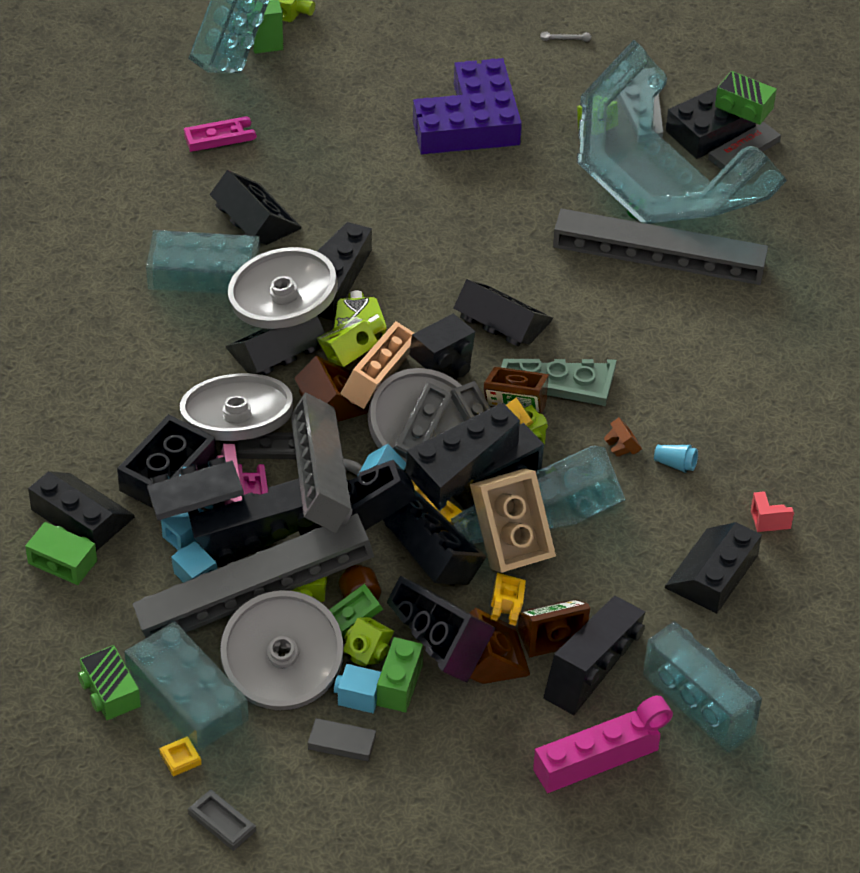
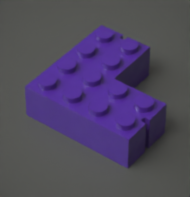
(476, 117)

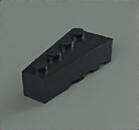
(348, 253)
(249, 524)

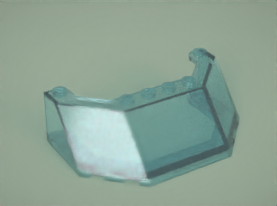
(642, 167)

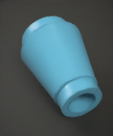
(677, 456)

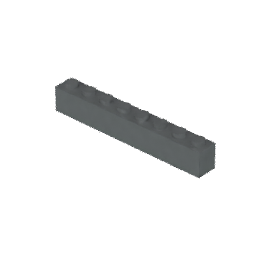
(660, 246)
(320, 463)
(269, 570)

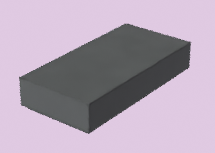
(341, 739)
(222, 820)

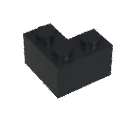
(444, 346)

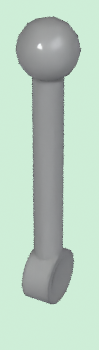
(545, 36)

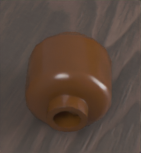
(357, 576)

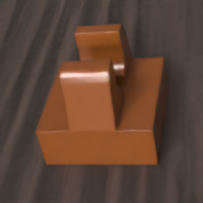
(623, 435)

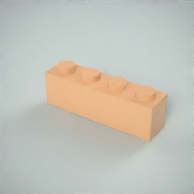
(378, 365)

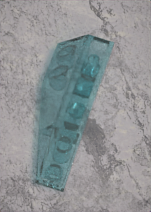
(569, 490)

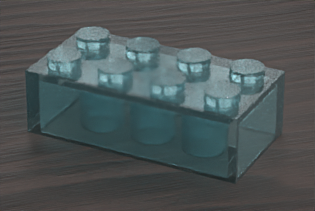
(227, 34)
(197, 260)
(186, 686)
(702, 686)

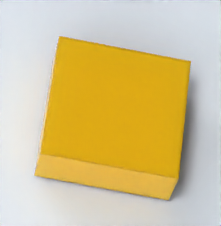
(180, 756)

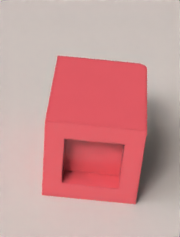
(770, 517)

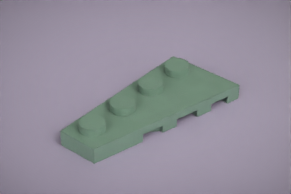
(573, 381)

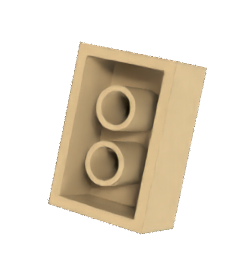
(513, 520)

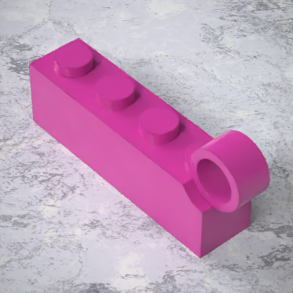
(602, 746)

